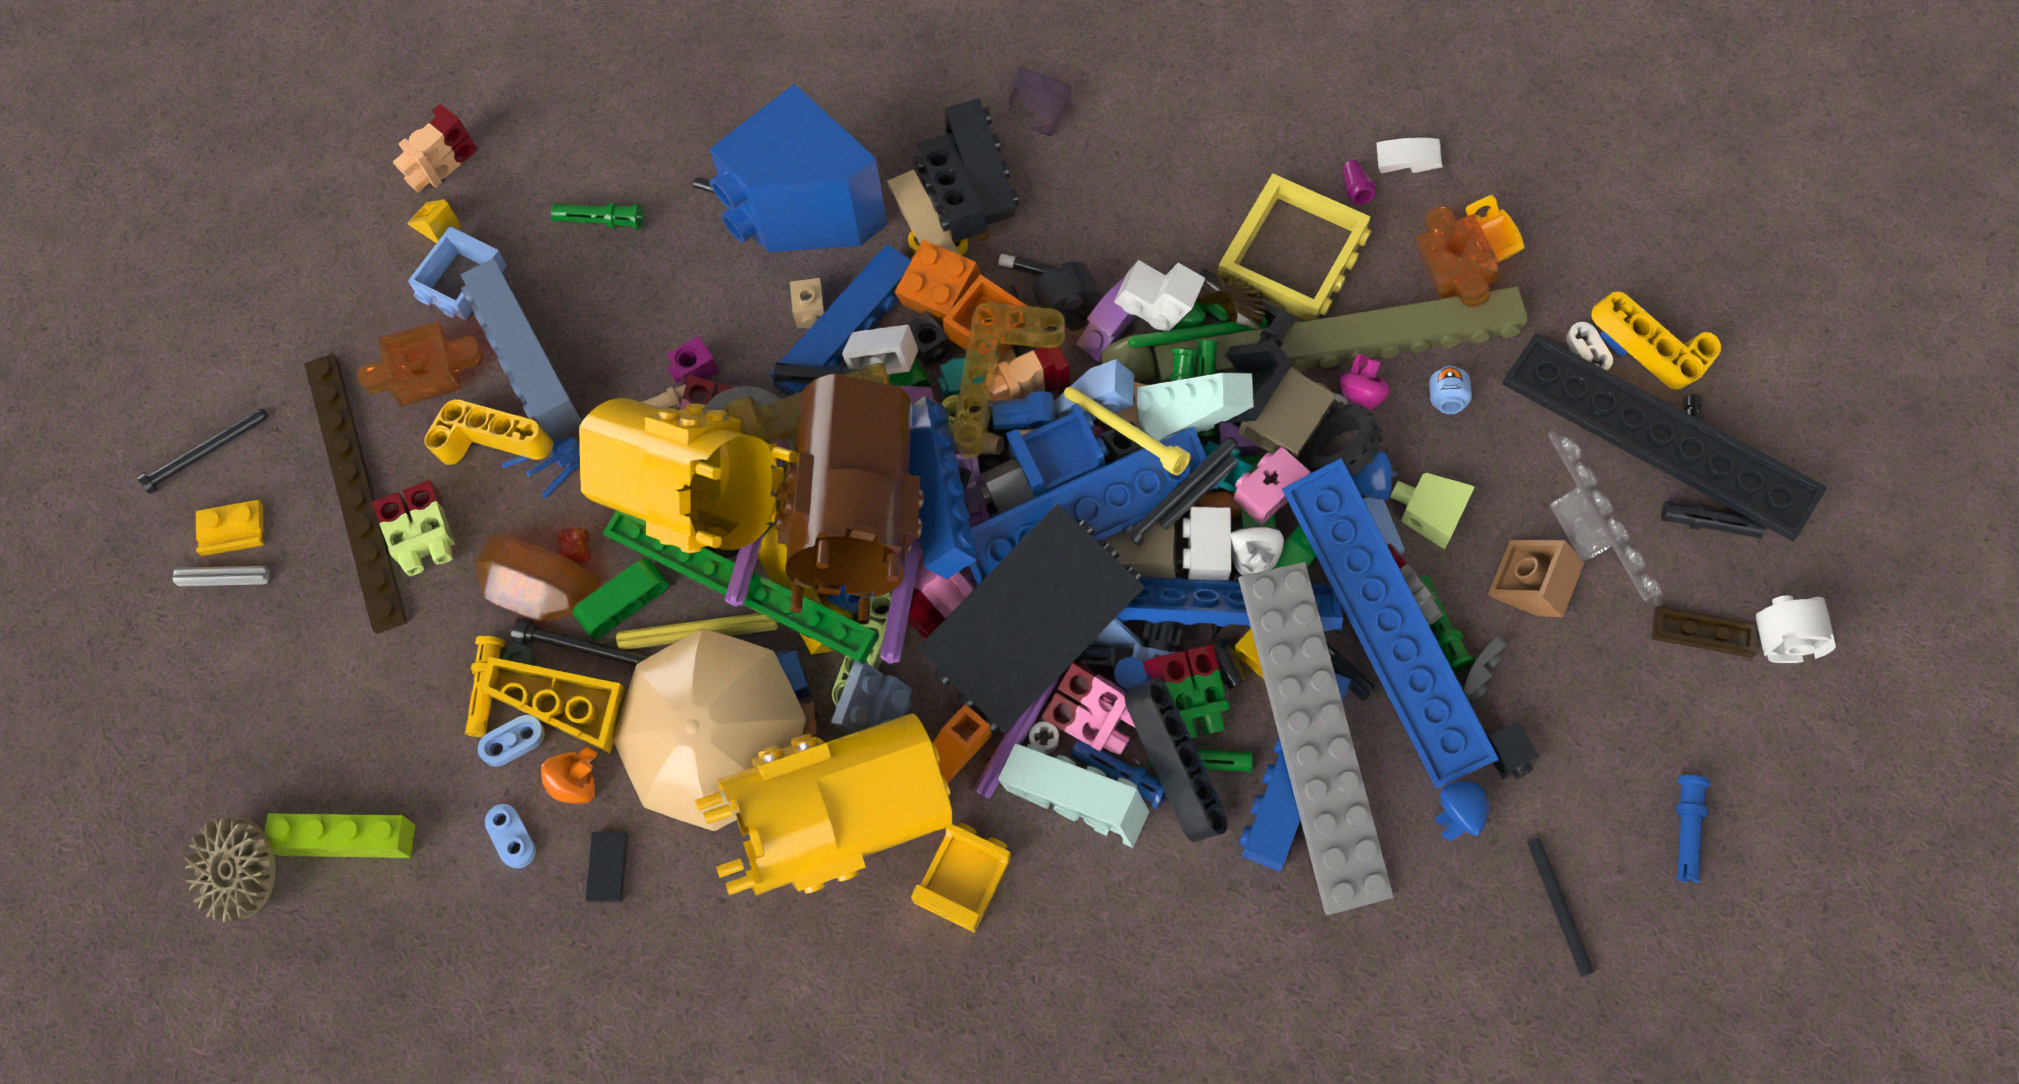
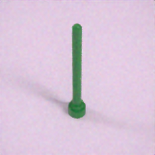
(1189, 334)

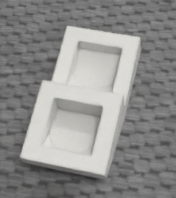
(1417, 153)

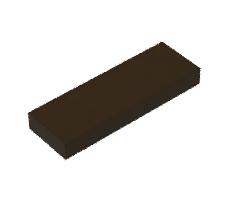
(1704, 631)

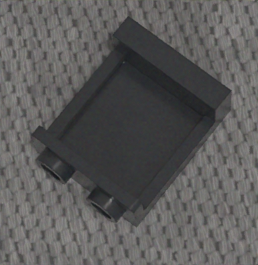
(1268, 367)

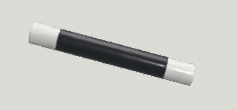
(1024, 265)

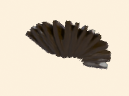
(1236, 299)

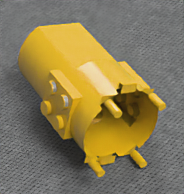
(681, 472)
(831, 804)

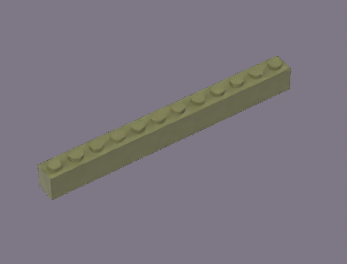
(1375, 333)

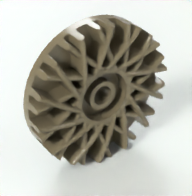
(232, 868)

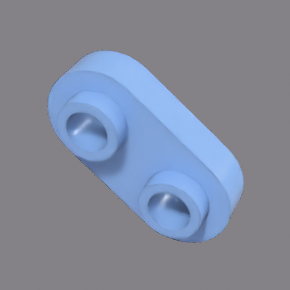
(511, 738)
(509, 834)

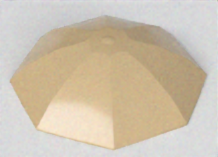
(702, 717)

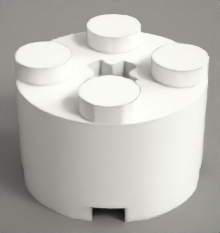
(1795, 629)

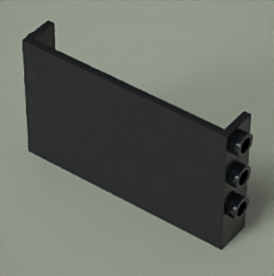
(1031, 618)

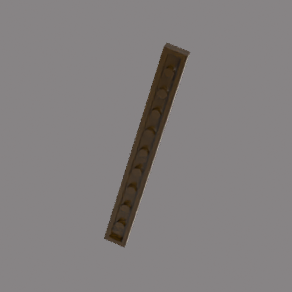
(355, 494)

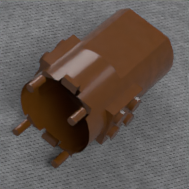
(849, 492)

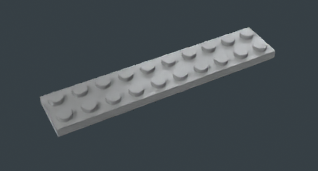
(1315, 738)

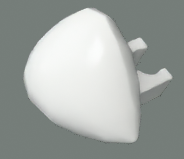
(1256, 549)

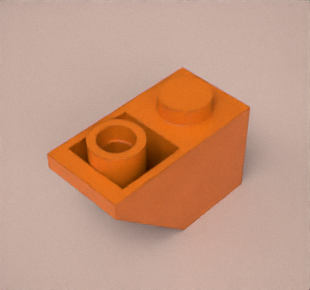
(960, 741)

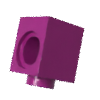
(687, 353)

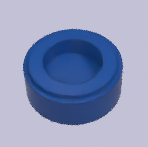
(1129, 673)

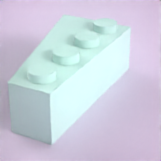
(1192, 403)
(1075, 791)

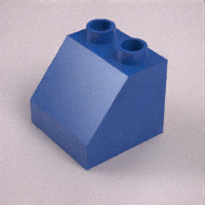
(797, 179)

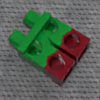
(1194, 686)

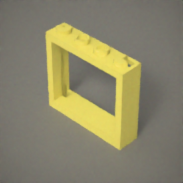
(1314, 203)

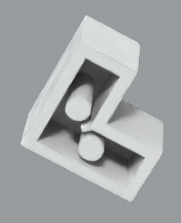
(1159, 297)

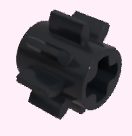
(1163, 635)

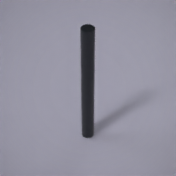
(1560, 907)

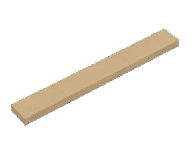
(923, 219)

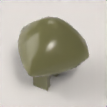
(1137, 360)

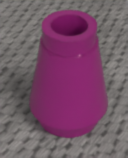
(1358, 184)

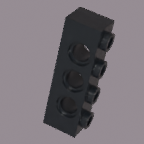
(951, 188)

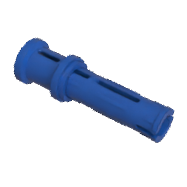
(1137, 775)
(1692, 812)

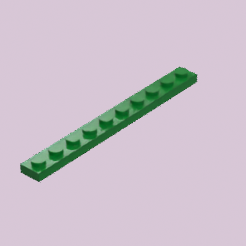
(762, 595)

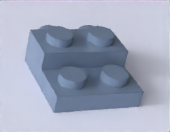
(870, 699)

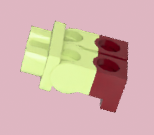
(415, 527)

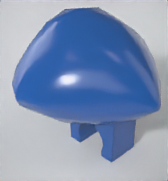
(1376, 478)
(1465, 809)

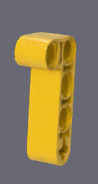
(1620, 315)
(464, 422)

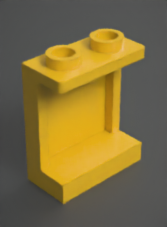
(963, 876)

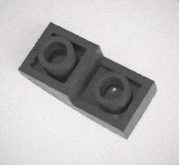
(1479, 674)

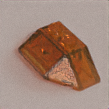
(531, 578)

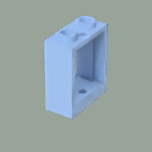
(438, 260)

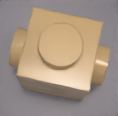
(807, 302)

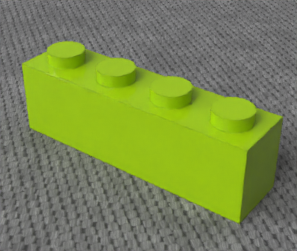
(340, 835)

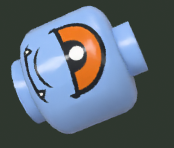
(1450, 389)

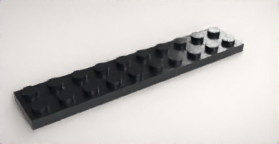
(1665, 437)

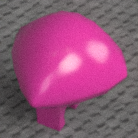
(1362, 385)

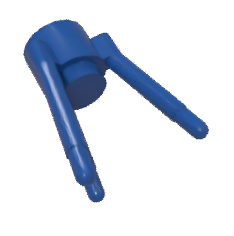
(563, 453)

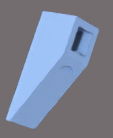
(1106, 384)

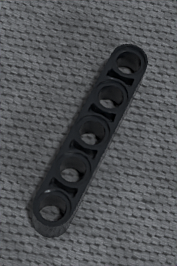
(1176, 760)

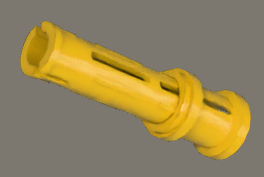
(480, 701)

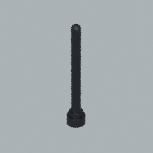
(525, 632)

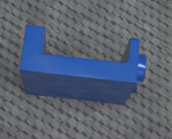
(1058, 451)

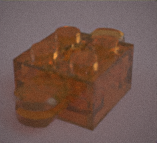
(1457, 257)
(416, 350)

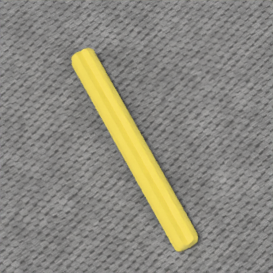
(675, 632)

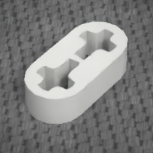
(1592, 348)

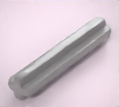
(221, 575)

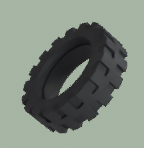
(1335, 423)

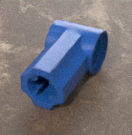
(1028, 413)

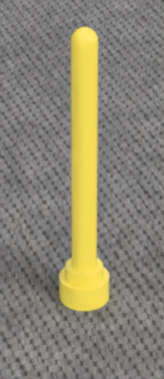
(1173, 458)

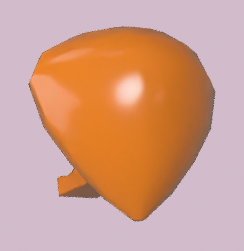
(569, 776)

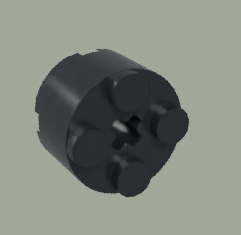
(1069, 292)

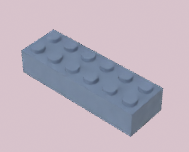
(519, 350)

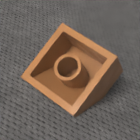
(1537, 576)

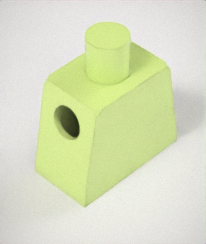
(1433, 506)

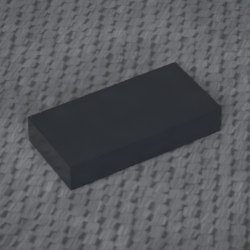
(606, 867)

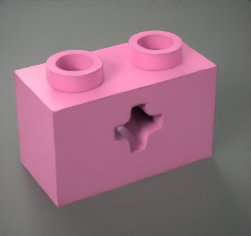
(1277, 472)

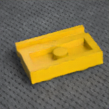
(229, 528)

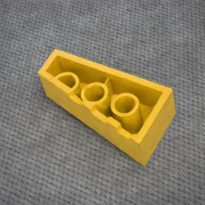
(564, 700)

